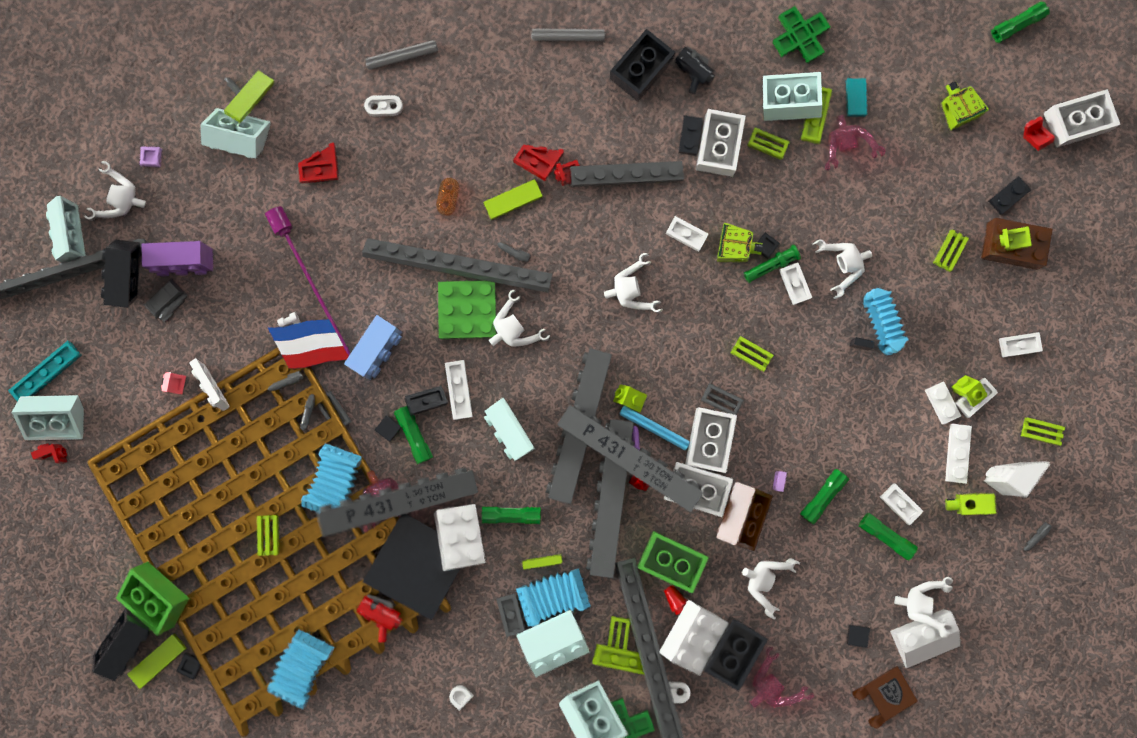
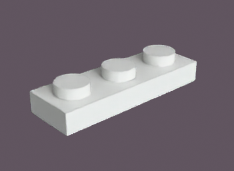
(209, 385)
(458, 390)
(958, 453)

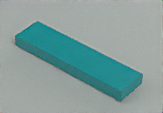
(46, 371)

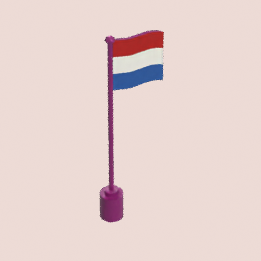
(308, 341)

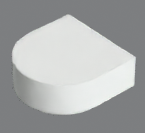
(460, 696)

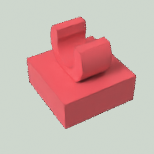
(173, 383)

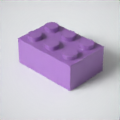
(177, 258)

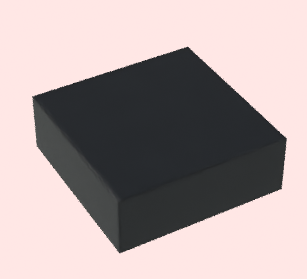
(769, 245)
(862, 343)
(388, 428)
(858, 636)
(189, 666)

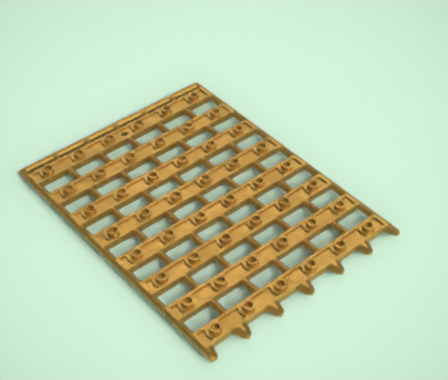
(227, 537)

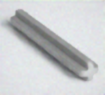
(568, 34)
(401, 54)

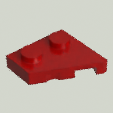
(538, 160)
(320, 166)

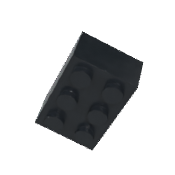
(642, 65)
(120, 273)
(119, 646)
(735, 653)

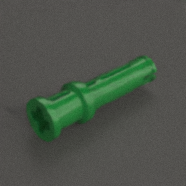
(780, 260)

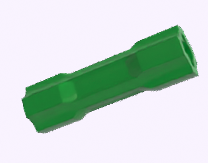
(1031, 16)
(418, 446)
(833, 485)
(525, 515)
(889, 537)

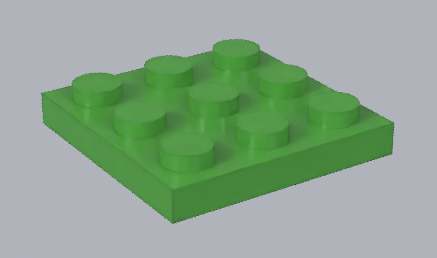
(466, 309)

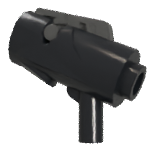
(696, 67)

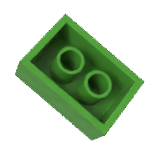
(672, 562)
(152, 598)

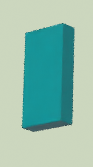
(856, 97)

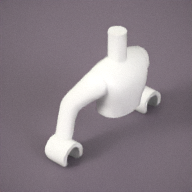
(119, 197)
(849, 261)
(627, 288)
(510, 329)
(763, 579)
(921, 606)

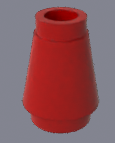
(675, 599)

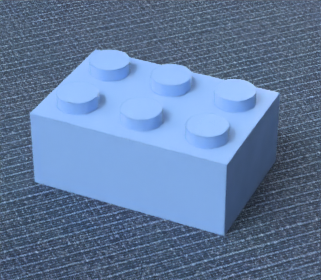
(373, 348)

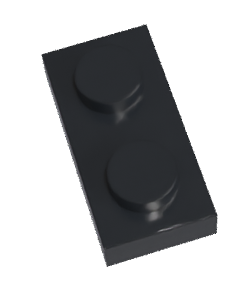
(690, 135)
(1009, 195)
(425, 400)

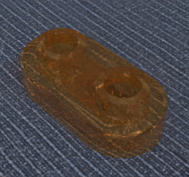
(449, 196)

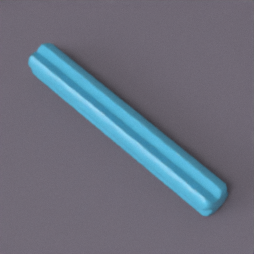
(654, 428)

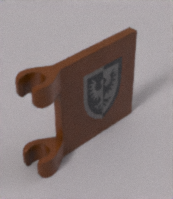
(889, 694)

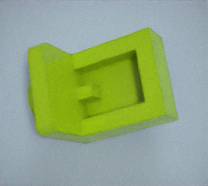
(1016, 238)
(970, 389)
(630, 397)

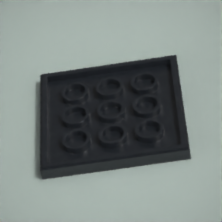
(411, 568)

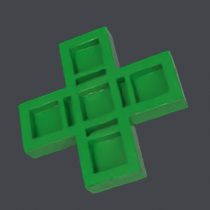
(801, 34)
(634, 725)

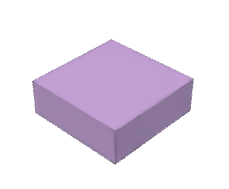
(150, 156)
(779, 481)

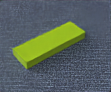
(249, 96)
(814, 127)
(513, 199)
(617, 659)
(157, 661)

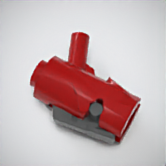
(381, 613)

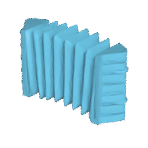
(885, 321)
(333, 478)
(552, 595)
(299, 668)

